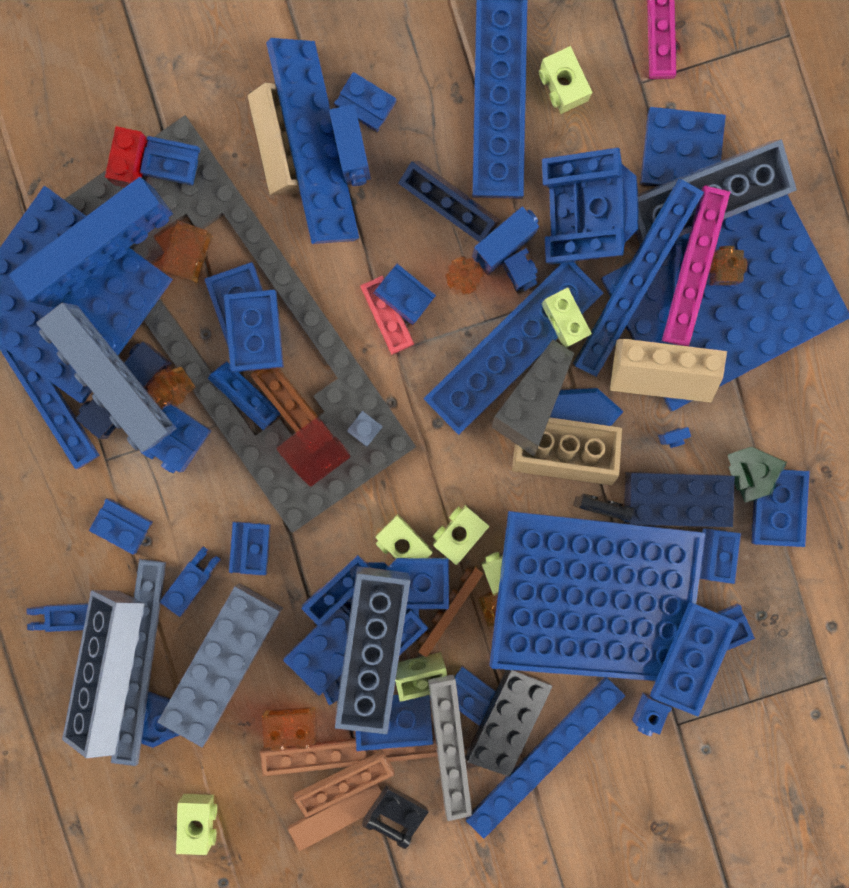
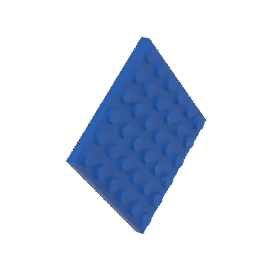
(111, 300)

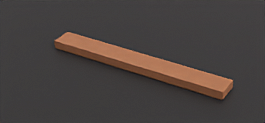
(333, 755)

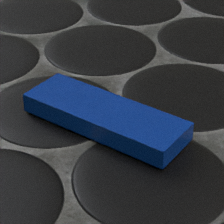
(244, 395)

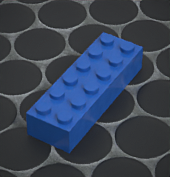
(91, 244)

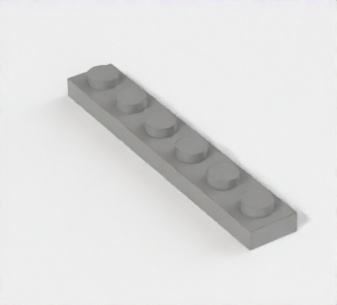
(450, 747)

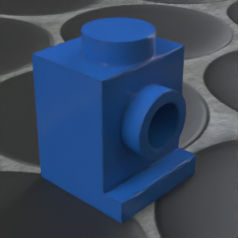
(521, 270)
(646, 707)

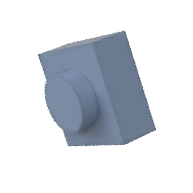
(364, 428)

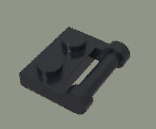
(609, 508)
(398, 809)

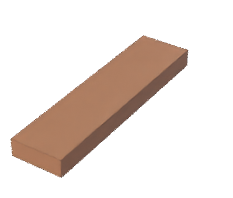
(344, 784)
(334, 818)

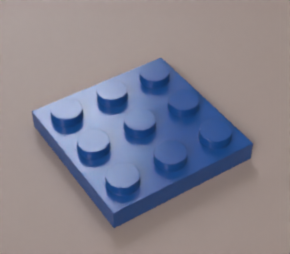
(680, 144)

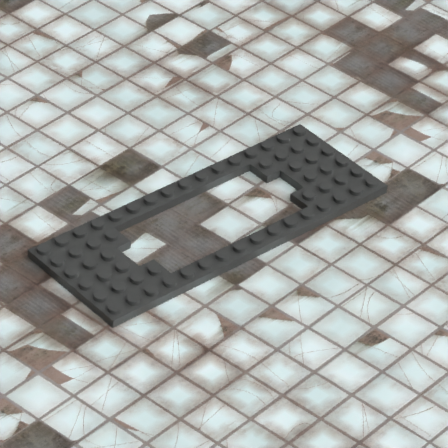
(341, 401)

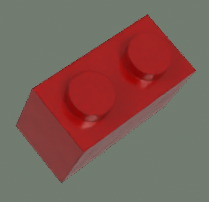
(125, 156)

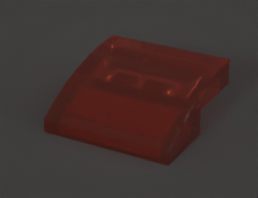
(313, 452)

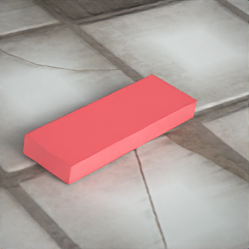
(389, 321)

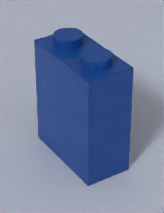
(350, 145)
(506, 240)

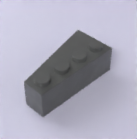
(532, 402)

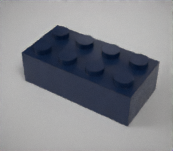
(680, 499)

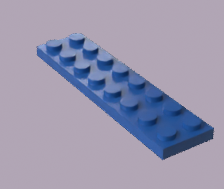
(499, 99)
(312, 140)
(507, 350)

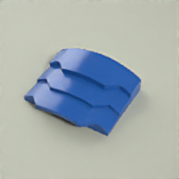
(589, 205)
(339, 593)

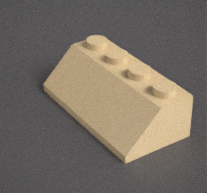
(273, 140)
(667, 370)
(574, 452)

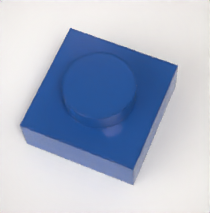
(675, 437)

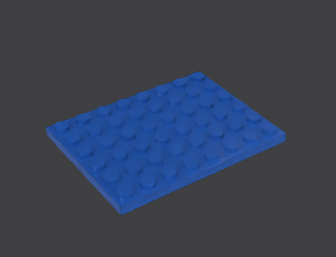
(777, 307)
(592, 595)

